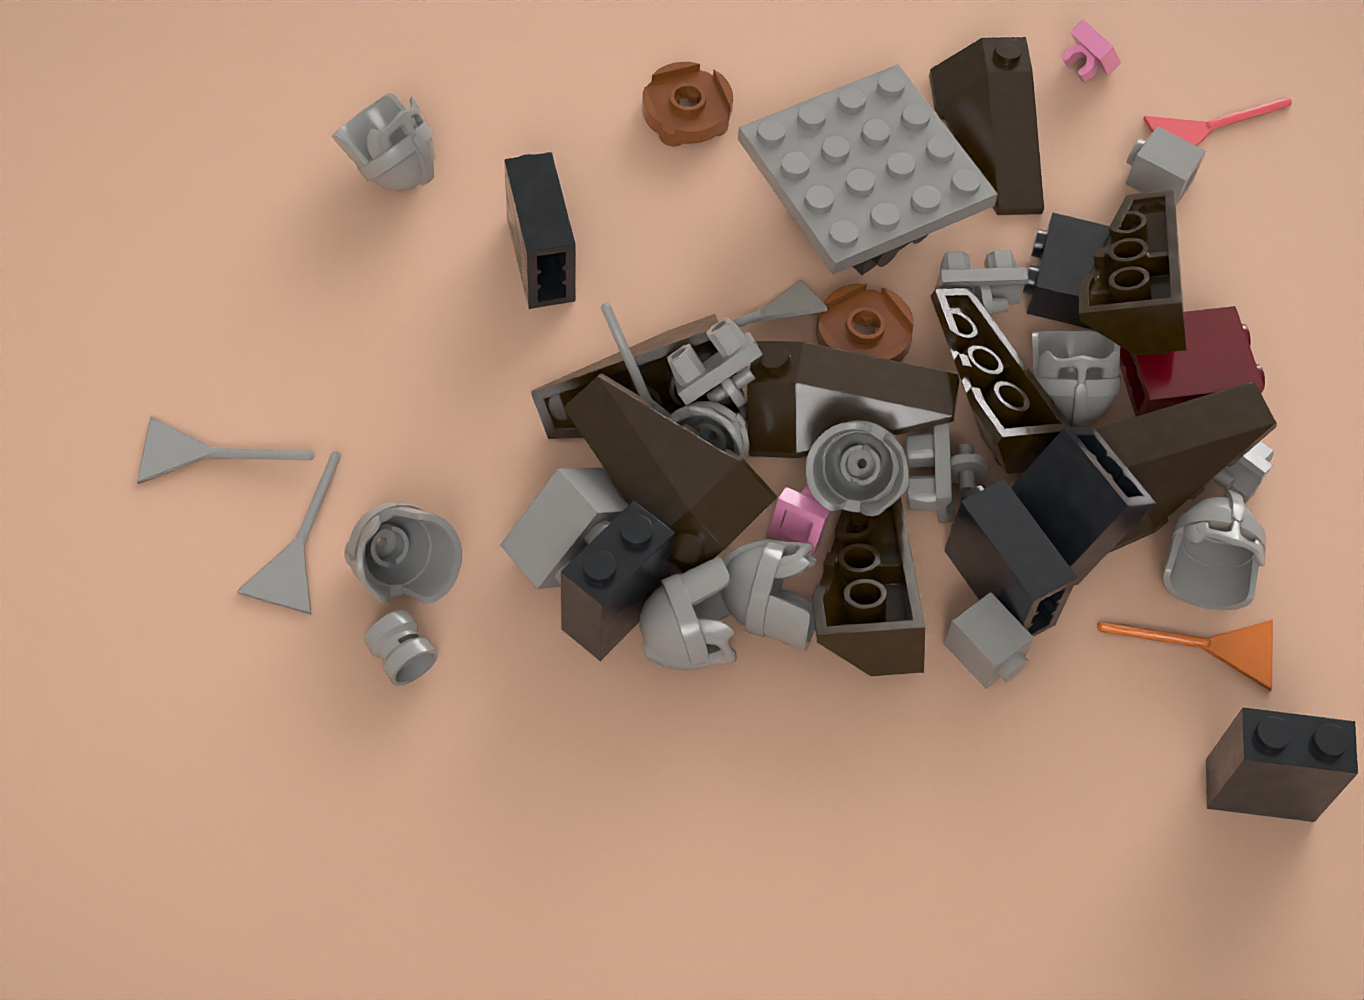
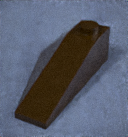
(992, 112)
(1137, 278)
(654, 368)
(813, 387)
(1004, 395)
(1186, 446)
(670, 470)
(870, 595)

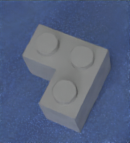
(563, 522)

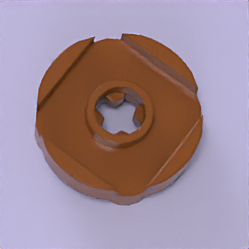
(687, 124)
(883, 310)

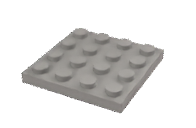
(866, 168)

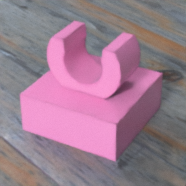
(1092, 48)
(799, 518)

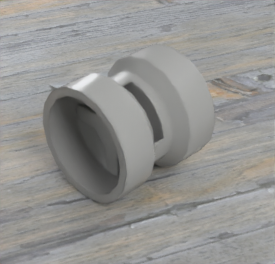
(400, 647)

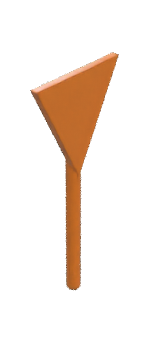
(1244, 649)

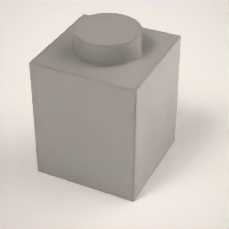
(1164, 163)
(989, 641)

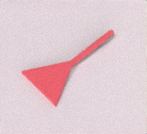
(1197, 131)

